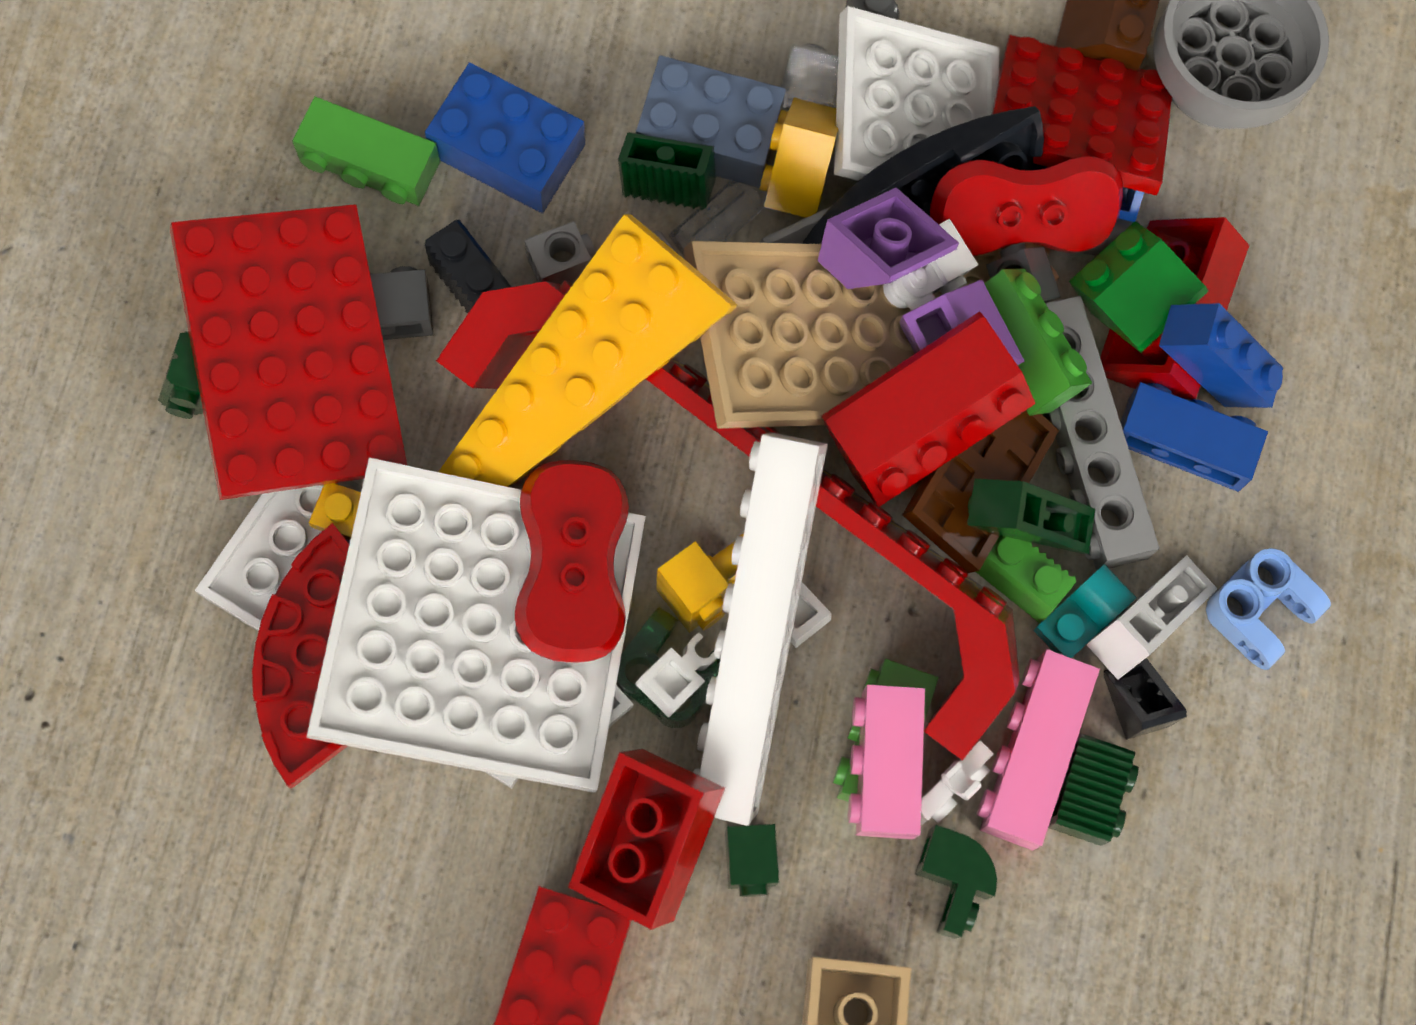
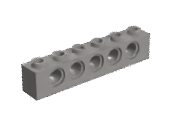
(1135, 536)

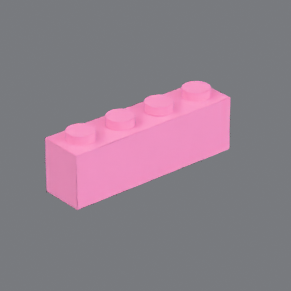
(1038, 749)

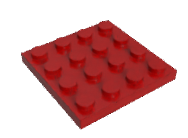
(1089, 108)

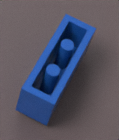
(1221, 355)
(1192, 436)

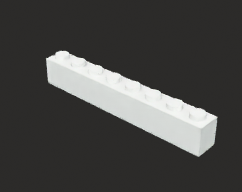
(759, 620)

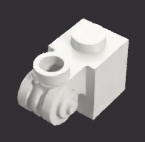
(940, 275)

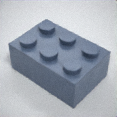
(716, 111)

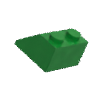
(1135, 285)

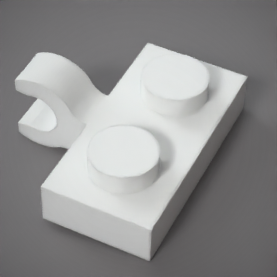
(960, 779)

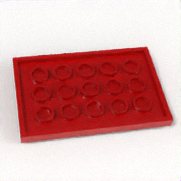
(286, 348)

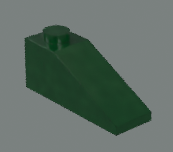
(1030, 514)

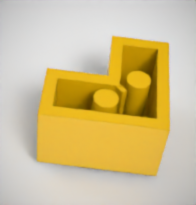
(803, 156)

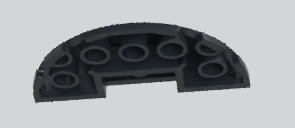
(1003, 137)

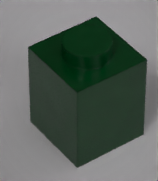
(751, 859)

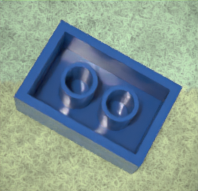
(506, 137)

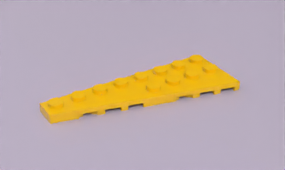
(604, 338)

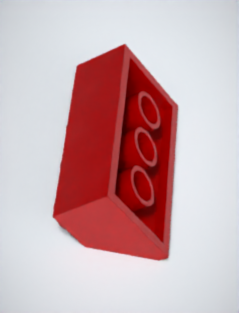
(1216, 257)
(928, 409)

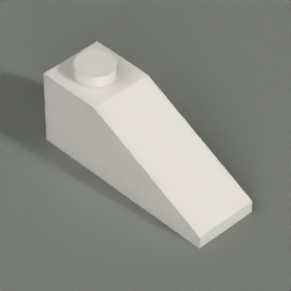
(1152, 618)

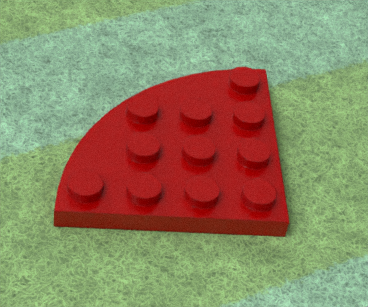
(292, 654)

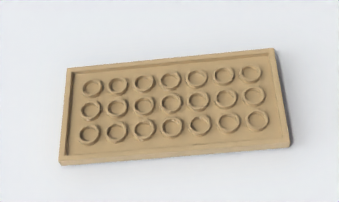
(796, 334)

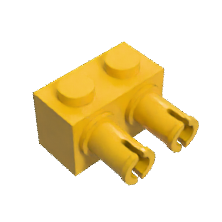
(696, 585)

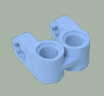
(1289, 585)

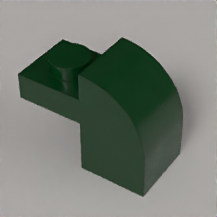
(965, 868)

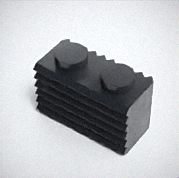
(463, 264)

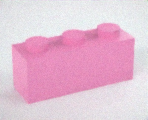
(888, 762)

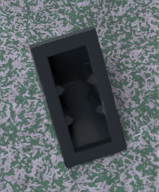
(1143, 701)

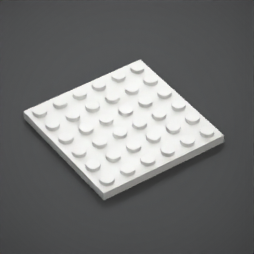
(430, 643)

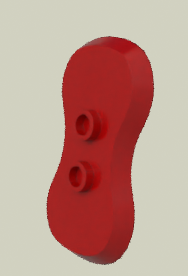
(1055, 207)
(571, 594)

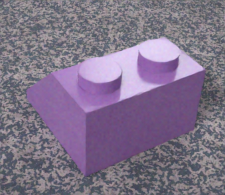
(882, 241)

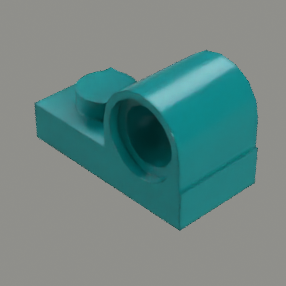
(1085, 613)

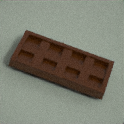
(942, 498)

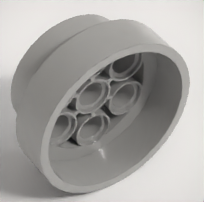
(1205, 84)

